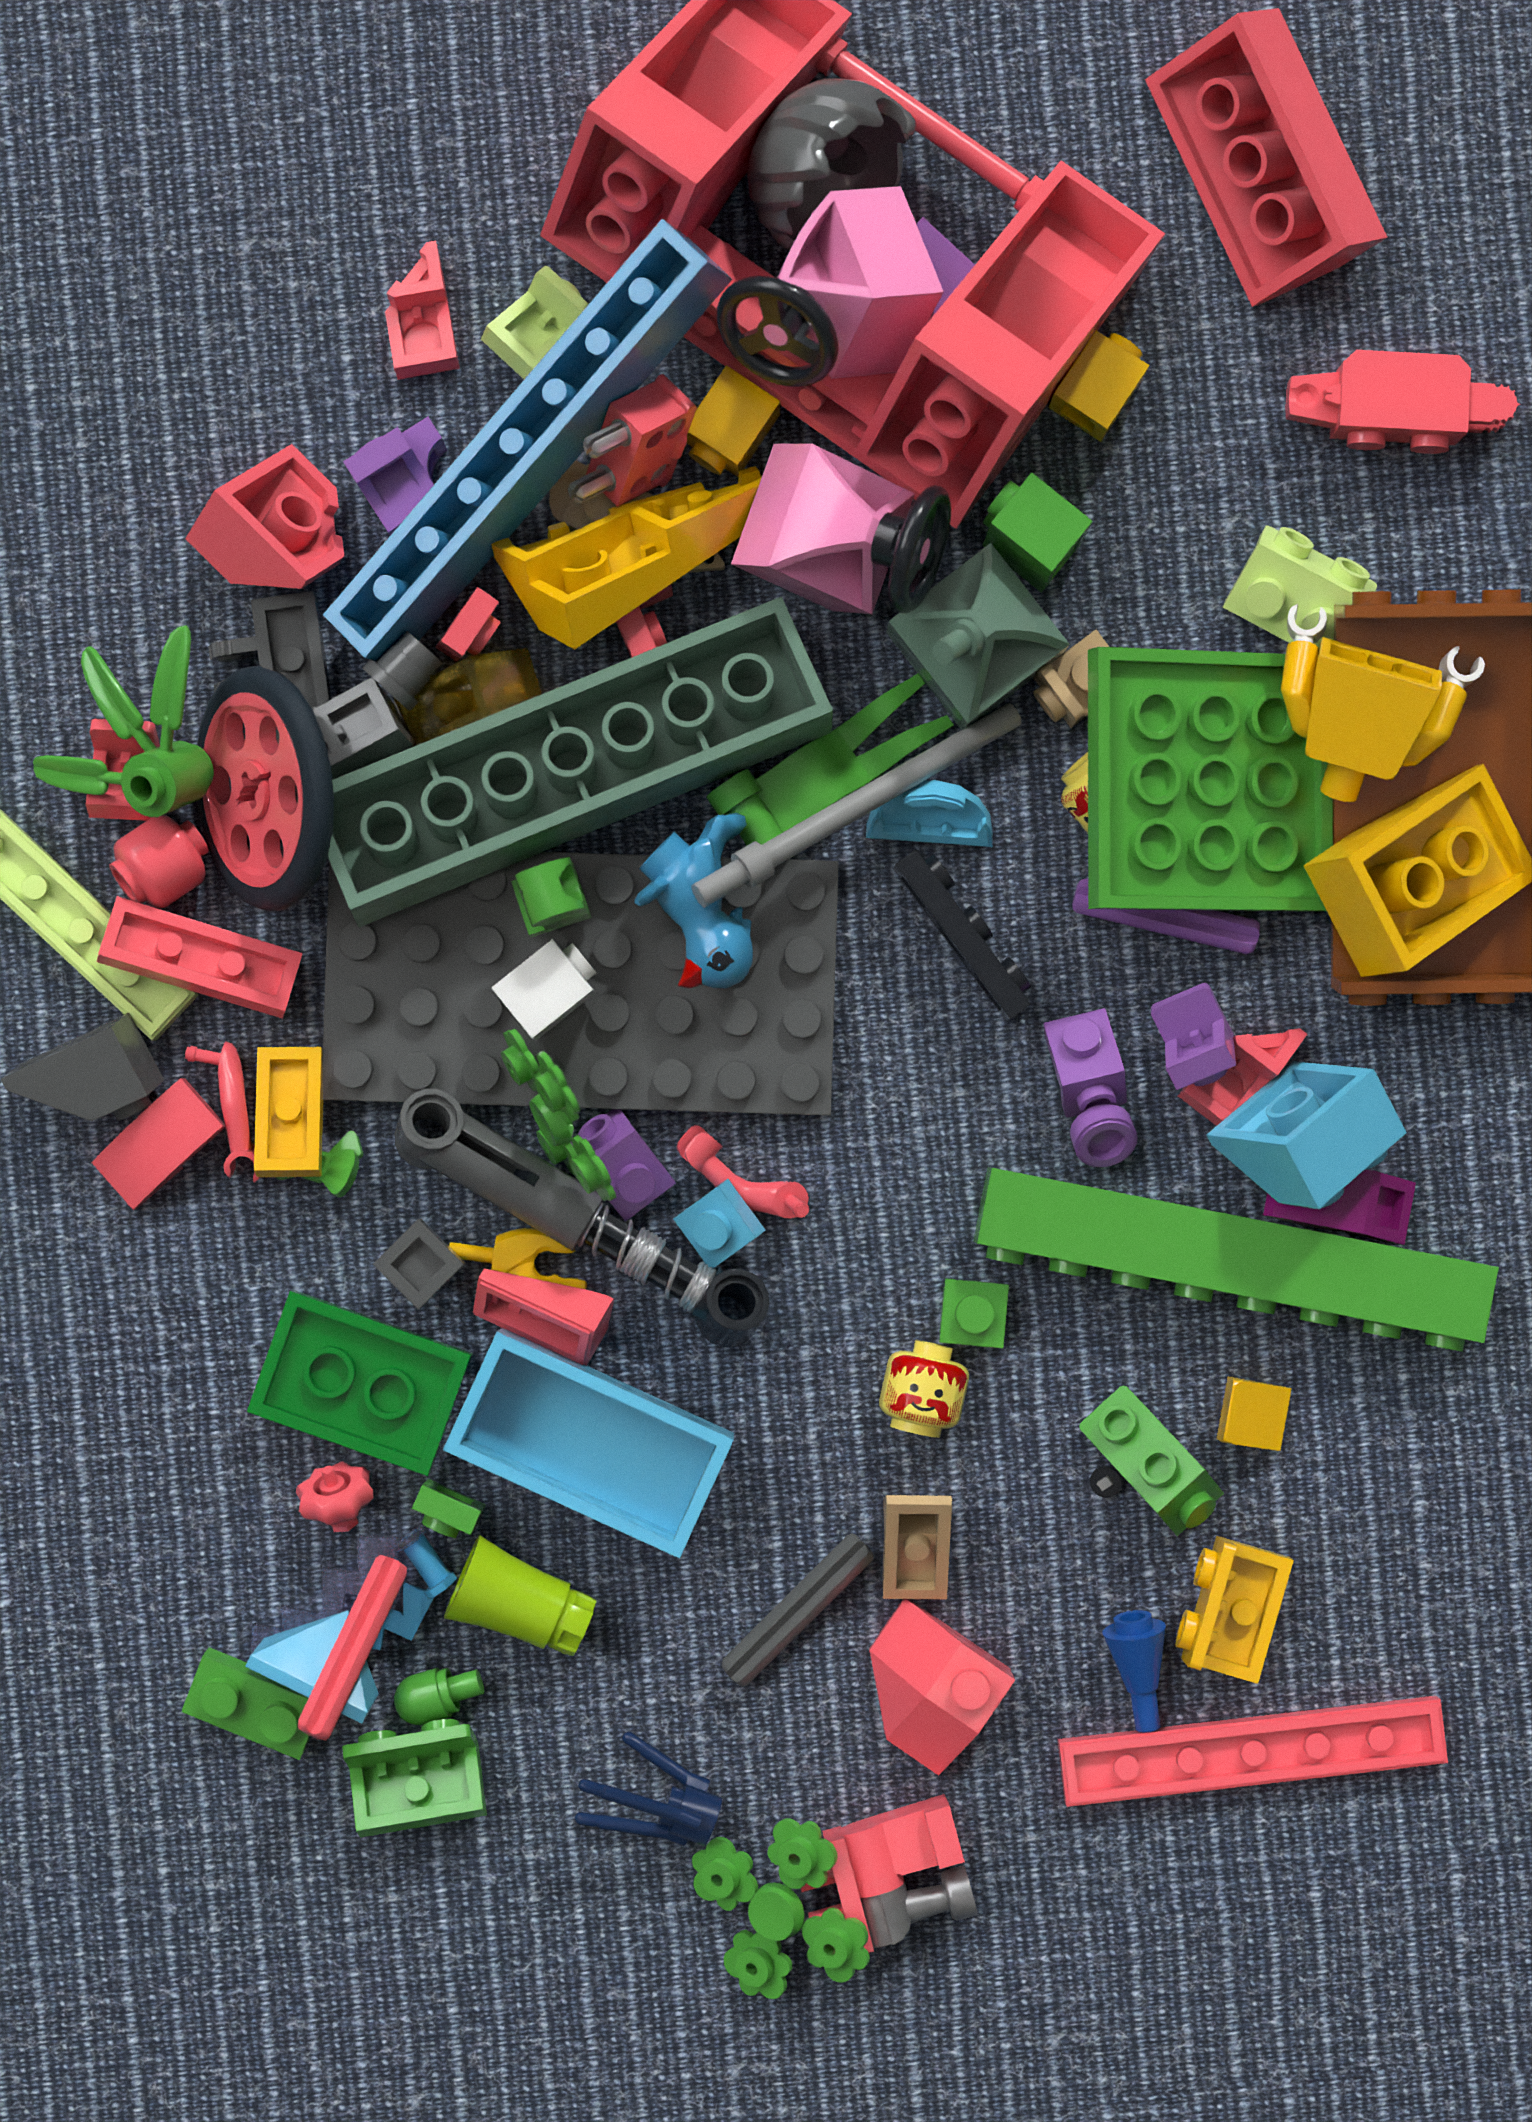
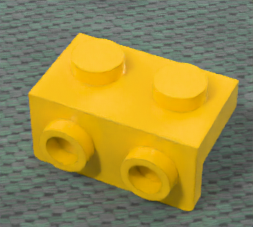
(1234, 1609)

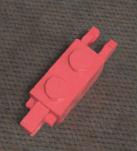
(1399, 399)

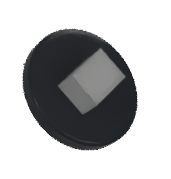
(1105, 1481)

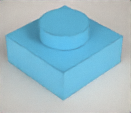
(719, 1224)

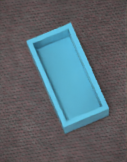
(589, 1442)

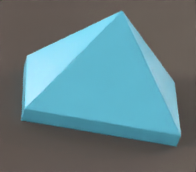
(299, 1656)

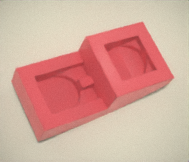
(158, 1143)

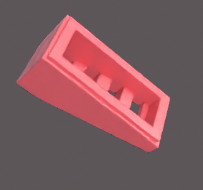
(545, 1312)

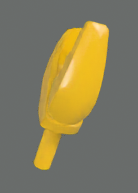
(516, 1255)

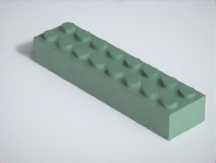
(574, 760)

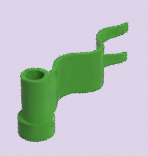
(822, 769)

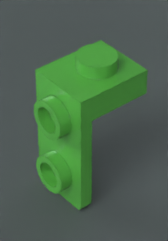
(1152, 1460)

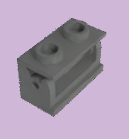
(361, 728)

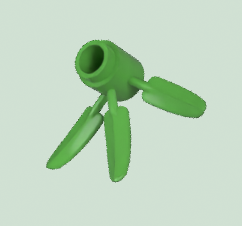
(160, 776)

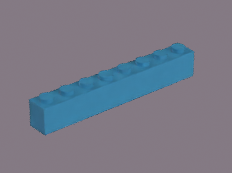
(529, 442)

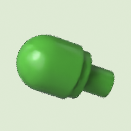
(435, 1694)

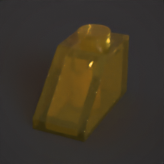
(471, 692)

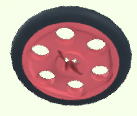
(264, 789)

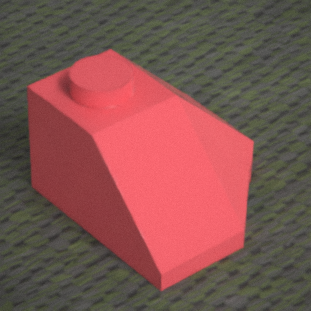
(271, 524)
(933, 1686)

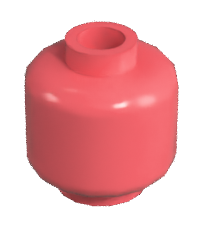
(159, 861)

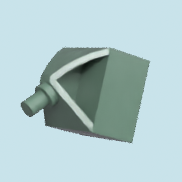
(977, 637)

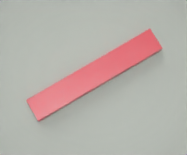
(1252, 1751)

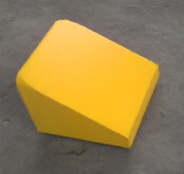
(1253, 1414)

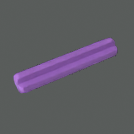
(1200, 926)

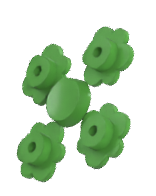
(554, 1113)
(777, 1910)

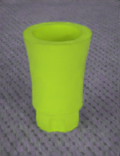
(519, 1600)

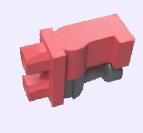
(882, 1850)

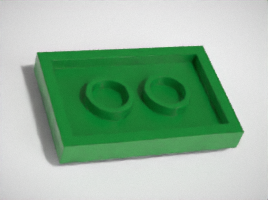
(359, 1382)

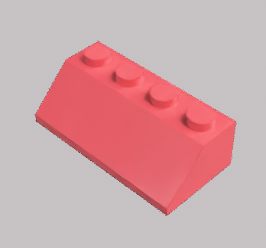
(1265, 155)

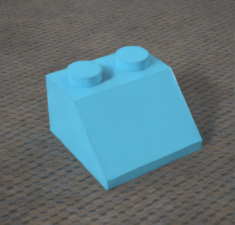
(1310, 1132)

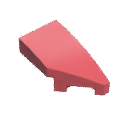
(421, 320)
(1257, 1063)

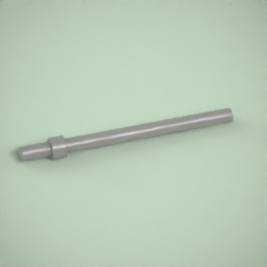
(757, 862)

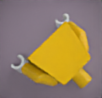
(1367, 707)

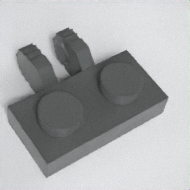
(286, 642)

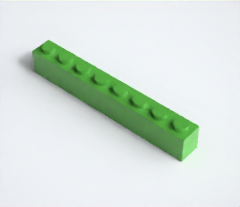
(1235, 1256)

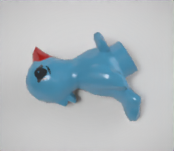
(716, 944)

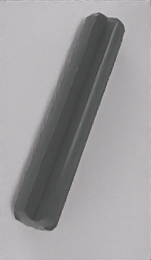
(797, 1610)

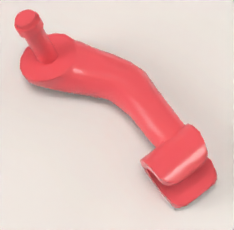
(231, 1099)
(774, 1198)

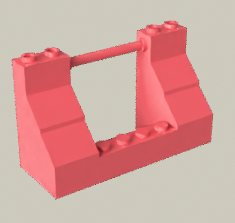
(679, 139)

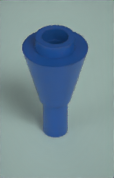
(1137, 1650)

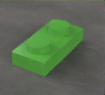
(247, 1704)

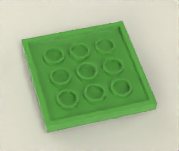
(1199, 785)

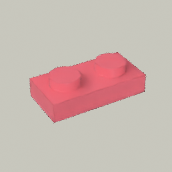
(471, 626)

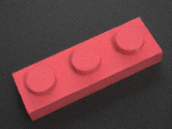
(199, 957)

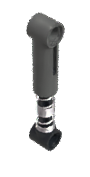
(571, 1216)

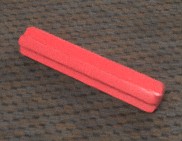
(352, 1647)

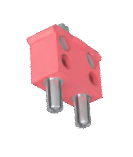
(636, 443)

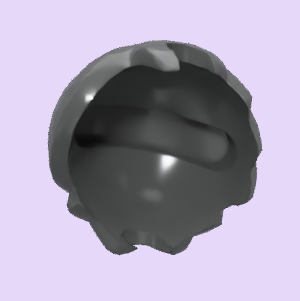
(823, 141)

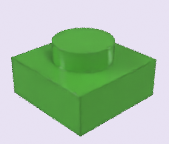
(973, 1313)
(447, 1509)

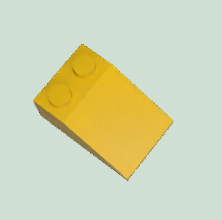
(1421, 873)

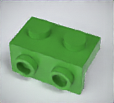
(415, 1777)

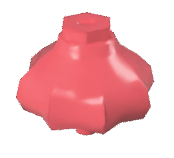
(335, 1495)

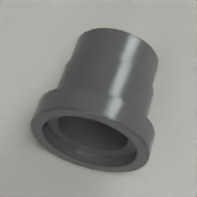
(404, 669)

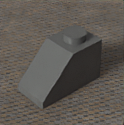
(91, 1073)

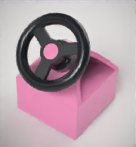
(845, 295)
(838, 529)

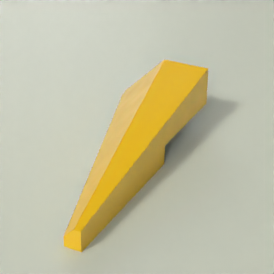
(602, 571)

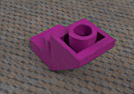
(1370, 1207)

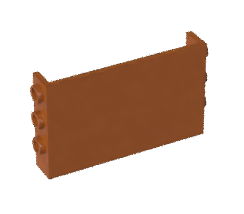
(1491, 730)

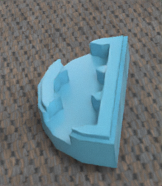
(933, 814)

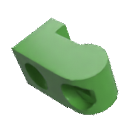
(550, 896)

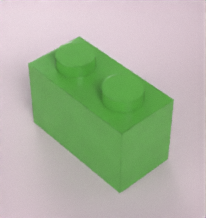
(1034, 529)

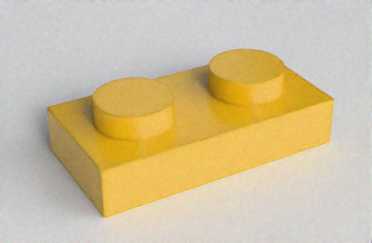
(289, 1112)

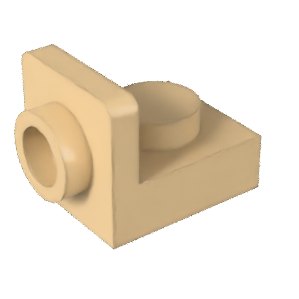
(1065, 682)

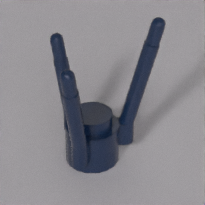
(682, 1817)

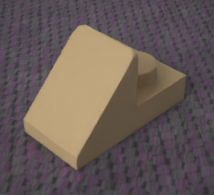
(916, 1546)

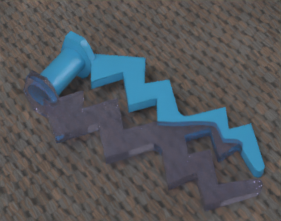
(341, 1581)

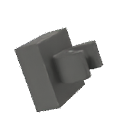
(419, 1263)

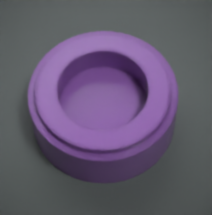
(1103, 1135)

